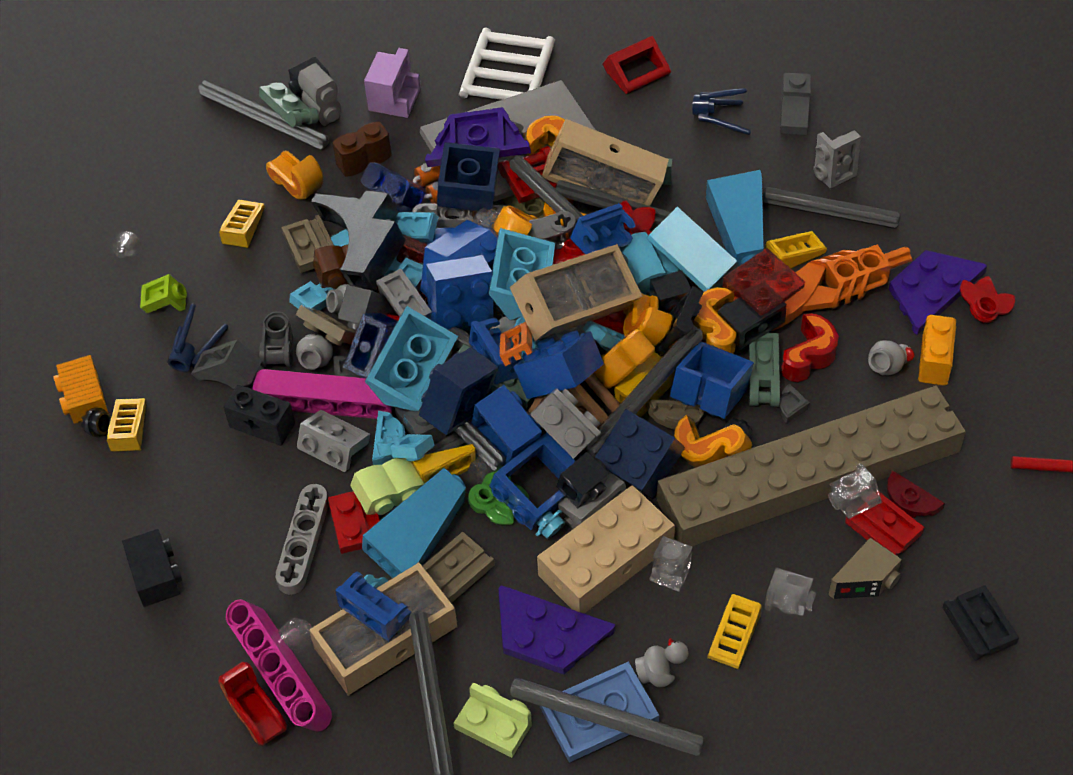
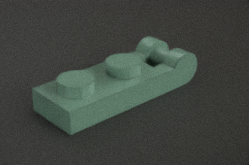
(287, 105)
(765, 371)

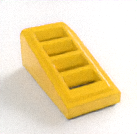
(243, 236)
(798, 255)
(126, 441)
(453, 460)
(742, 612)

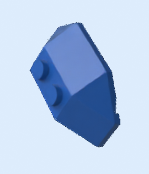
(461, 242)

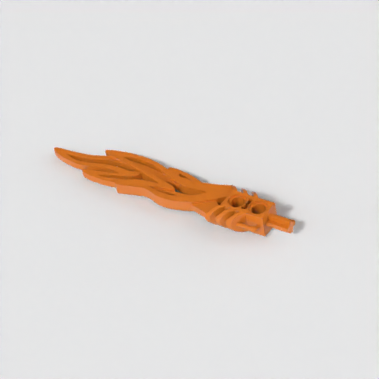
(846, 275)

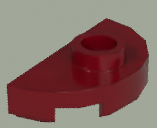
(911, 497)

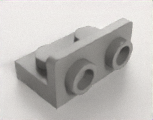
(837, 159)
(565, 422)
(331, 439)

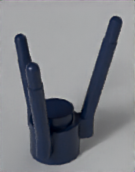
(706, 103)
(183, 353)

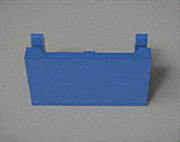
(602, 229)
(488, 344)
(371, 606)

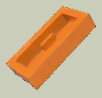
(521, 343)

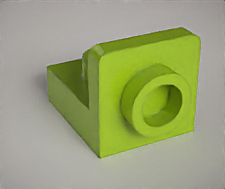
(162, 293)

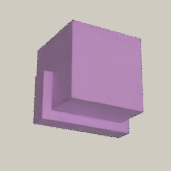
(391, 85)

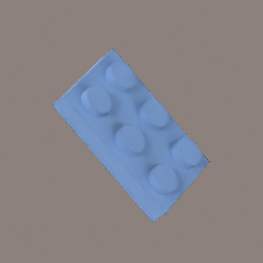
(613, 688)

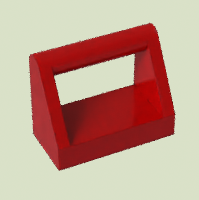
(633, 52)

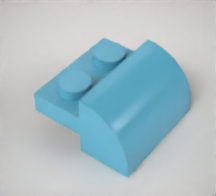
(646, 261)

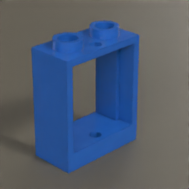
(505, 491)

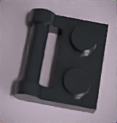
(682, 323)

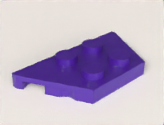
(480, 128)
(932, 285)
(547, 632)

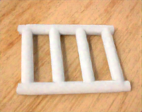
(480, 53)

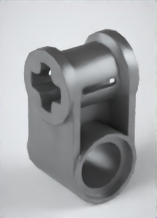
(550, 228)

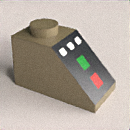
(866, 573)

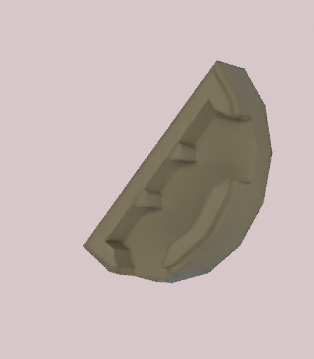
(670, 412)

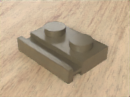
(304, 238)
(318, 320)
(458, 566)

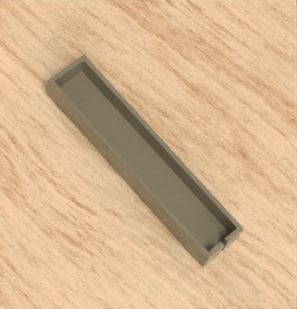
(801, 466)

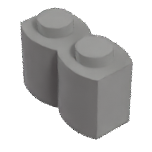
(320, 93)

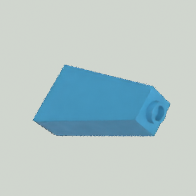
(738, 213)
(415, 525)

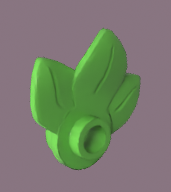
(495, 510)

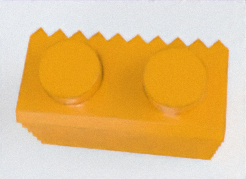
(937, 350)
(80, 387)

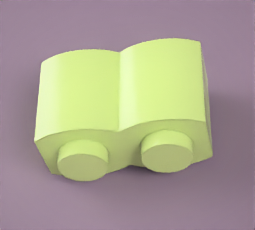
(385, 485)

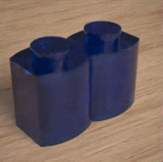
(400, 189)

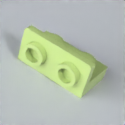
(494, 719)

